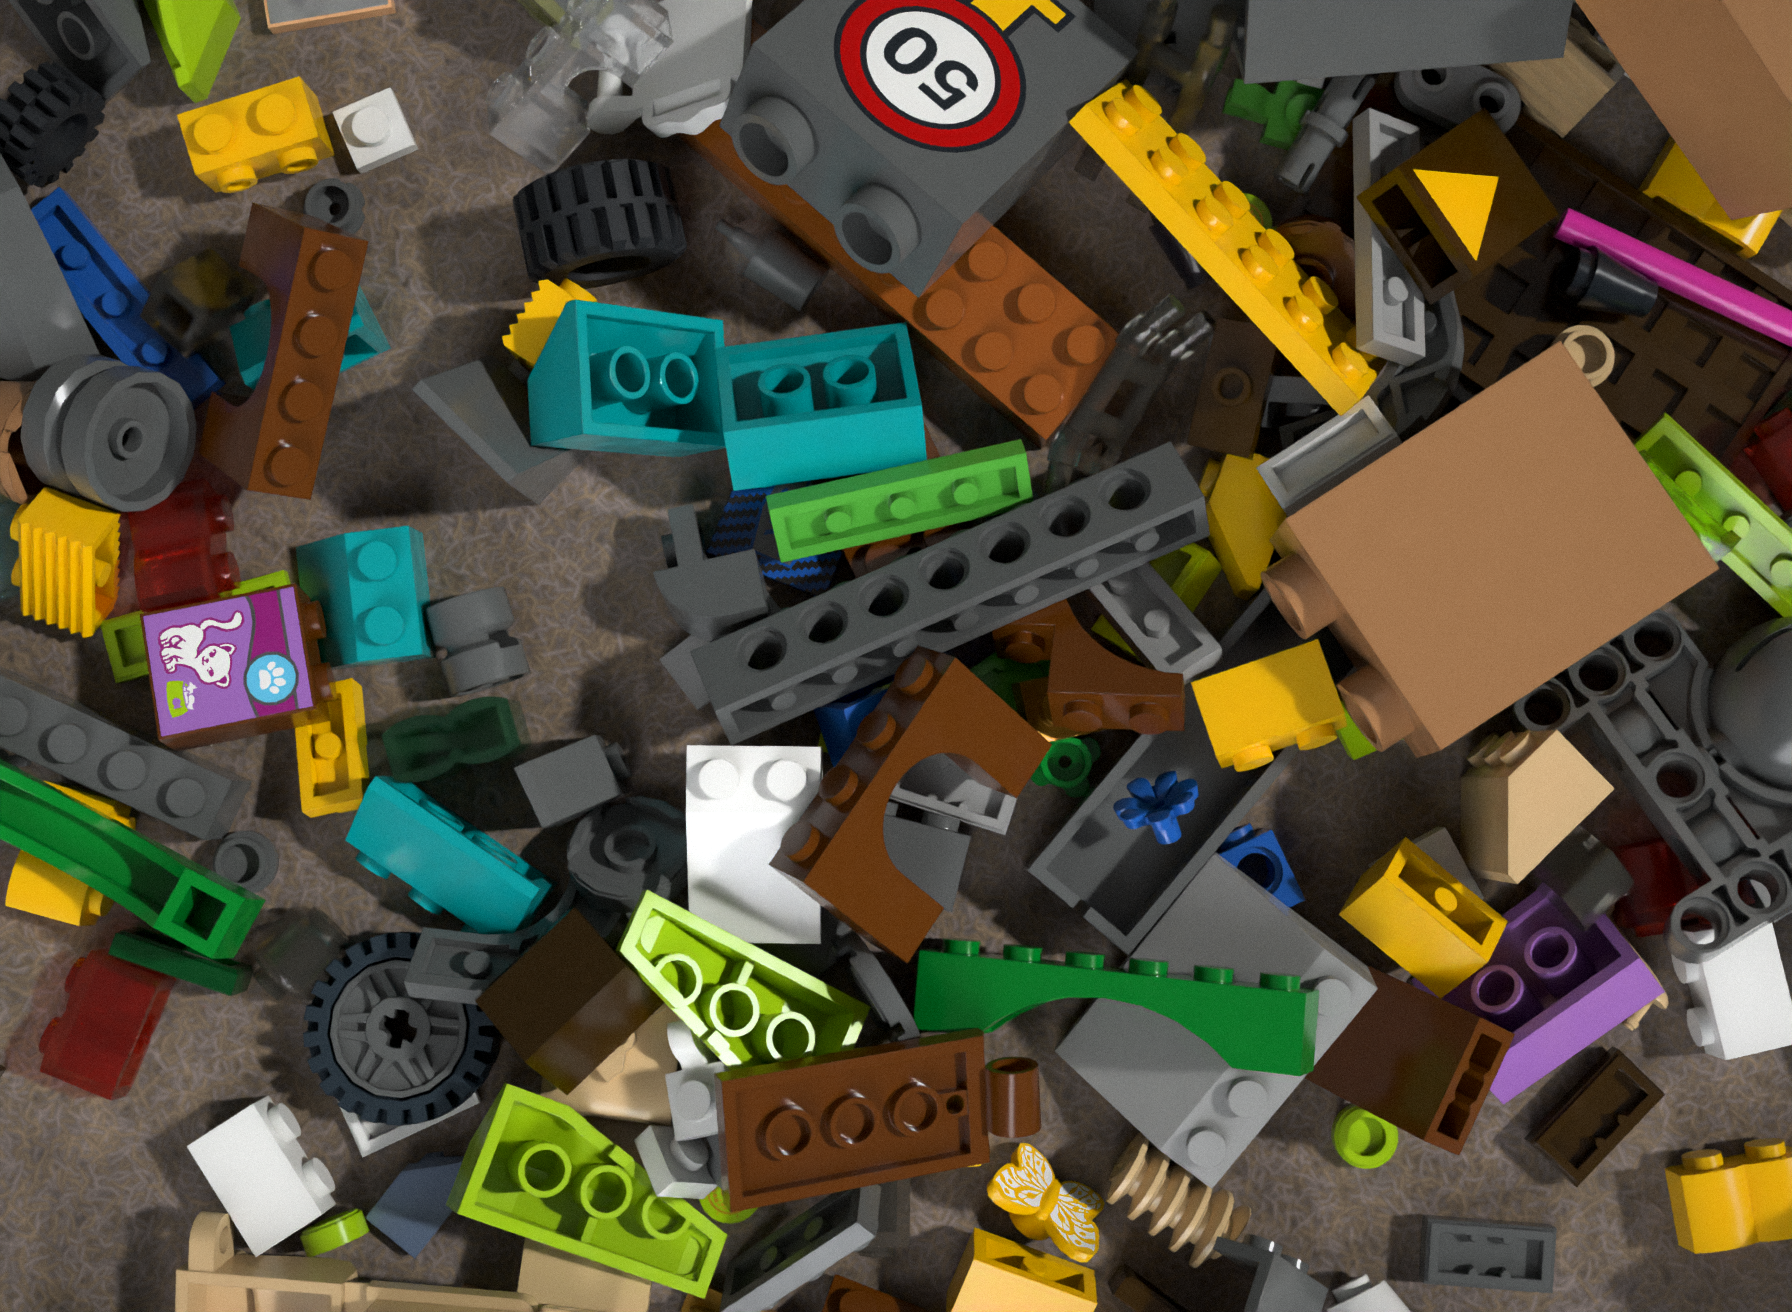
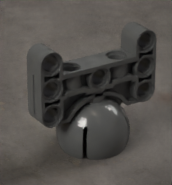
(1718, 731)

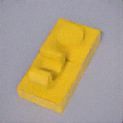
(334, 755)

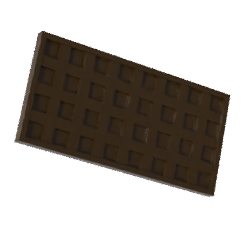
(1675, 360)

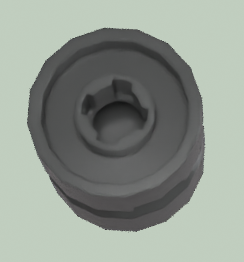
(477, 641)

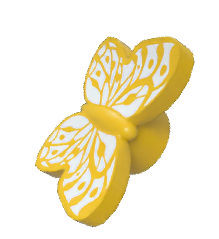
(1045, 1206)

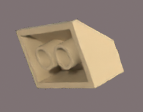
(1523, 801)

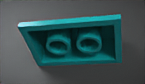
(628, 382)
(820, 406)
(445, 859)

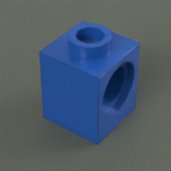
(1280, 878)

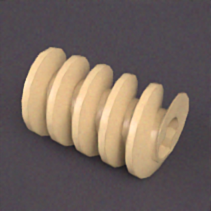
(1175, 1200)

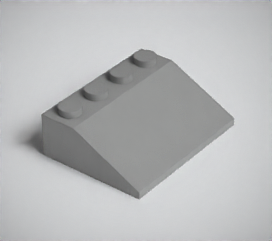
(1171, 1078)

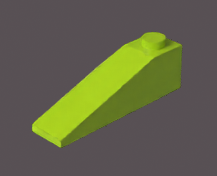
(733, 993)
(568, 1186)

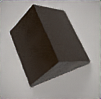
(568, 1002)

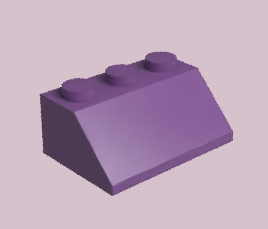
(1552, 989)

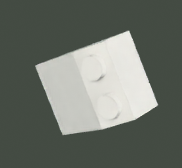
(735, 821)

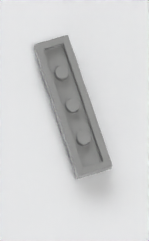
(1386, 297)

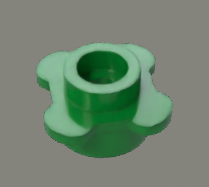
(1073, 778)

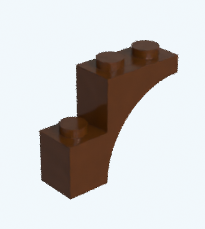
(1087, 682)

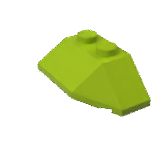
(194, 39)

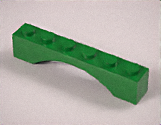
(126, 866)
(1247, 1023)

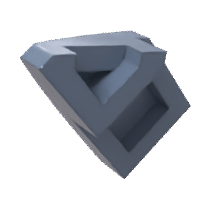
(416, 1202)

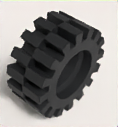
(47, 123)

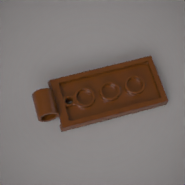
(867, 1116)

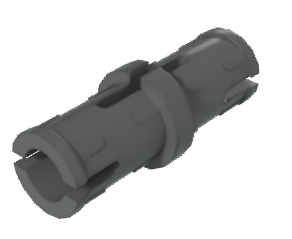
(1322, 131)

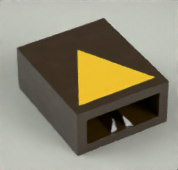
(1457, 206)

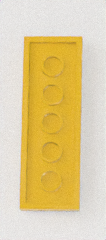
(1228, 241)

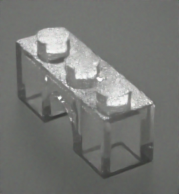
(535, 107)

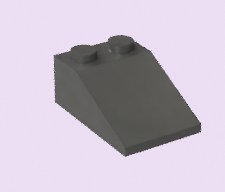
(90, 38)
(491, 414)

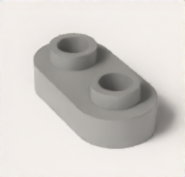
(1458, 95)

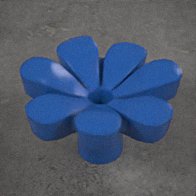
(1158, 805)

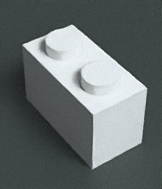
(1738, 995)
(264, 1174)

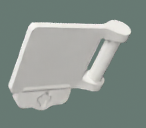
(689, 80)

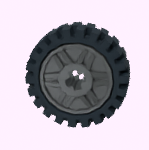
(361, 1052)

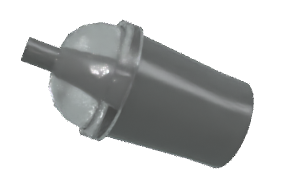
(772, 261)

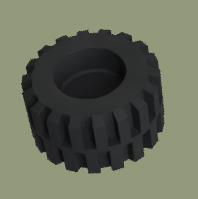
(600, 222)

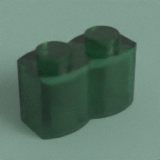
(441, 746)

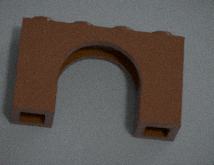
(312, 285)
(839, 842)

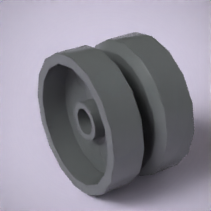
(108, 432)

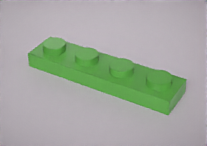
(900, 500)

